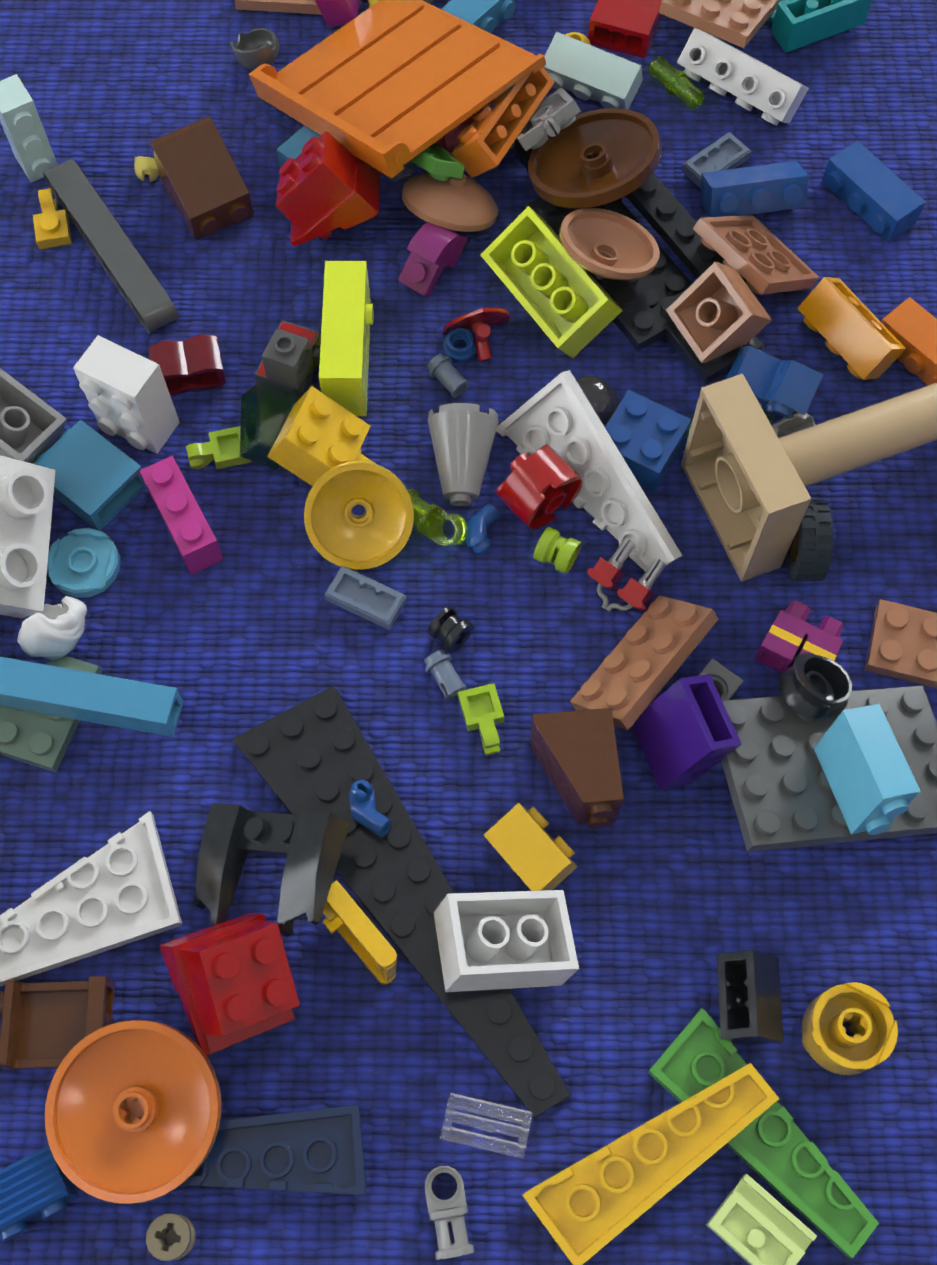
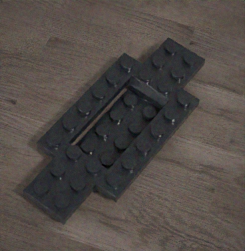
(648, 297)

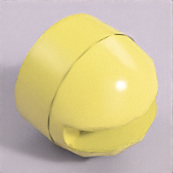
(146, 166)

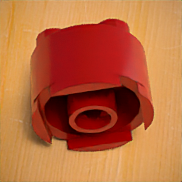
(539, 487)

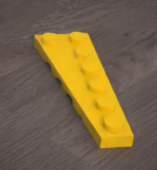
(622, 1180)

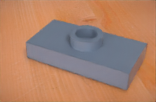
(721, 155)
(365, 597)

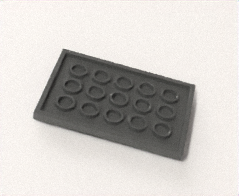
(781, 784)

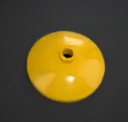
(363, 539)

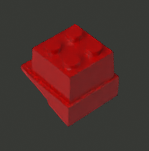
(326, 190)
(232, 980)

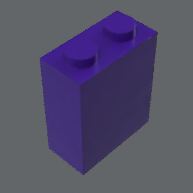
(685, 732)

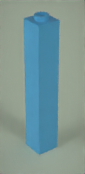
(89, 697)

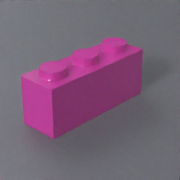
(181, 515)

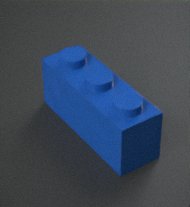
(754, 189)
(873, 191)

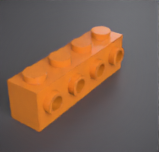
(500, 122)

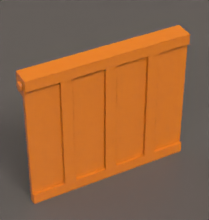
(395, 80)

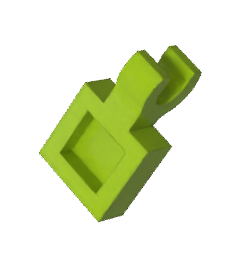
(222, 448)
(483, 711)

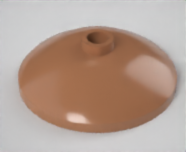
(451, 203)
(609, 244)

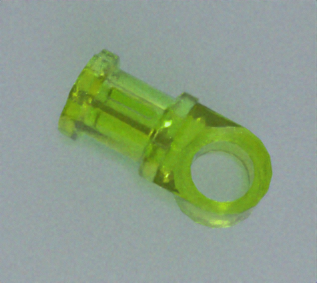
(431, 519)

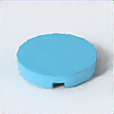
(83, 563)

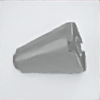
(462, 448)

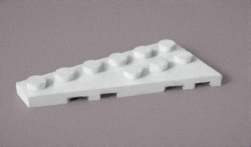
(609, 490)
(92, 906)

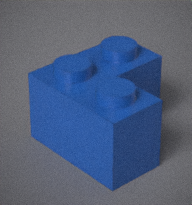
(778, 384)

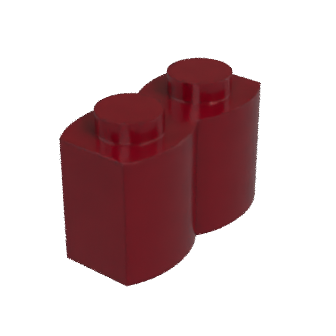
(189, 363)

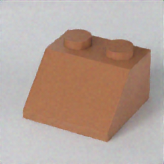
(718, 313)

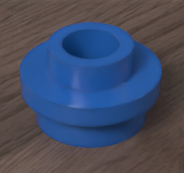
(459, 337)

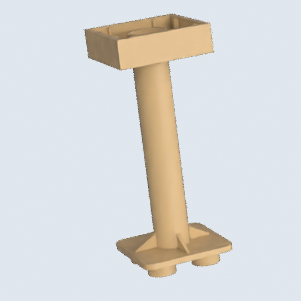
(757, 481)

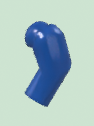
(477, 529)
(364, 808)

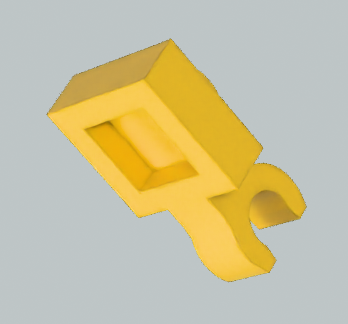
(51, 225)

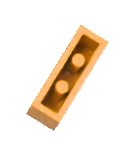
(850, 329)

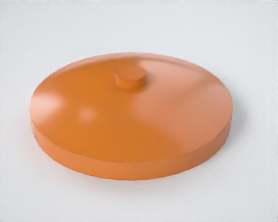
(132, 1111)

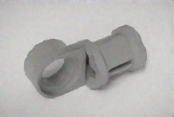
(448, 1210)

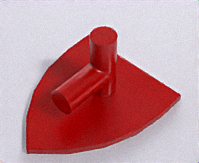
(478, 322)

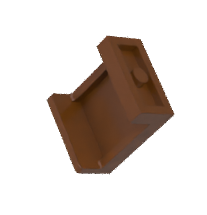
(50, 1018)

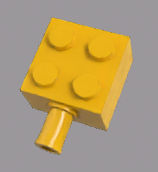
(318, 437)

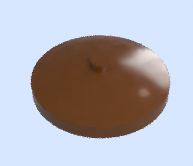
(596, 159)

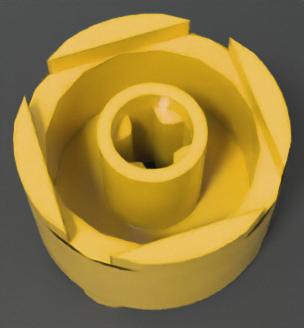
(870, 1022)

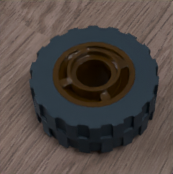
(812, 544)

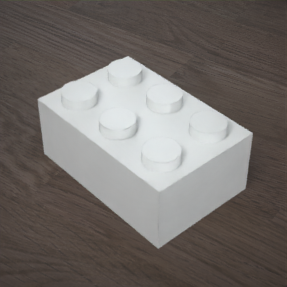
(127, 394)
(505, 940)

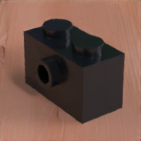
(749, 998)

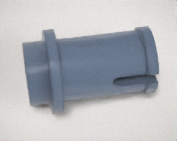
(442, 369)
(444, 674)

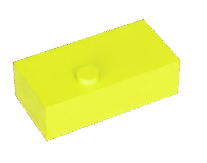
(550, 283)
(346, 334)

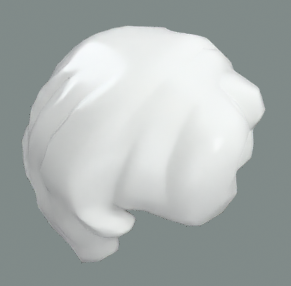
(54, 630)

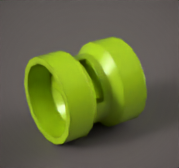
(557, 550)

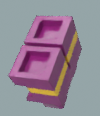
(791, 631)

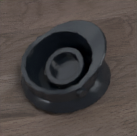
(815, 687)

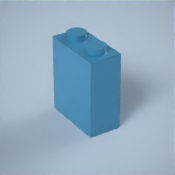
(92, 475)

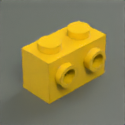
(530, 849)

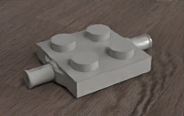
(551, 116)

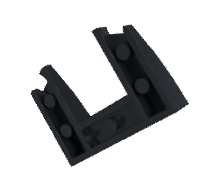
(306, 839)

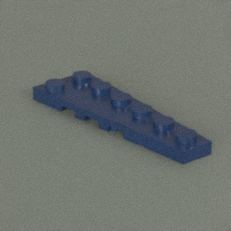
(289, 1153)

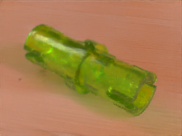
(676, 82)

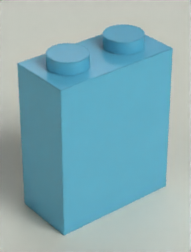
(866, 769)

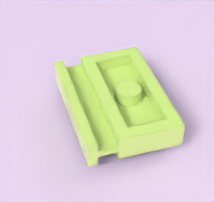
(760, 1226)

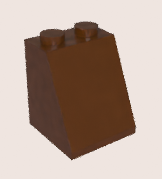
(201, 178)
(581, 762)

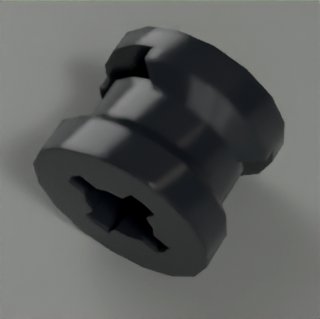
(450, 629)

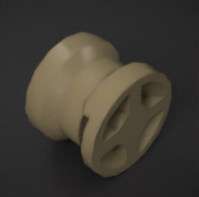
(179, 1238)

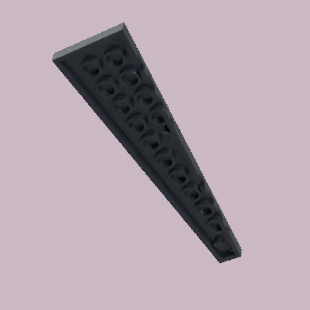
(310, 764)

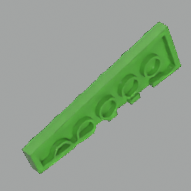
(772, 1142)

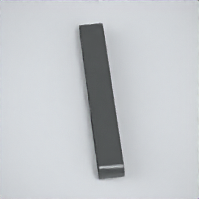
(111, 246)

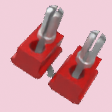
(609, 574)

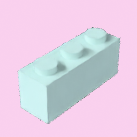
(592, 72)
(24, 129)

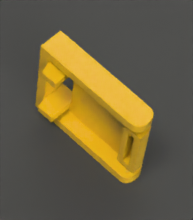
(360, 934)

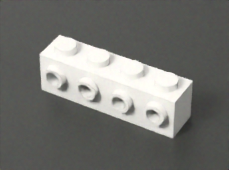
(742, 76)

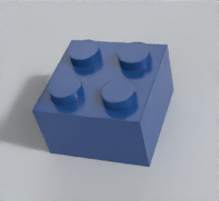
(647, 437)

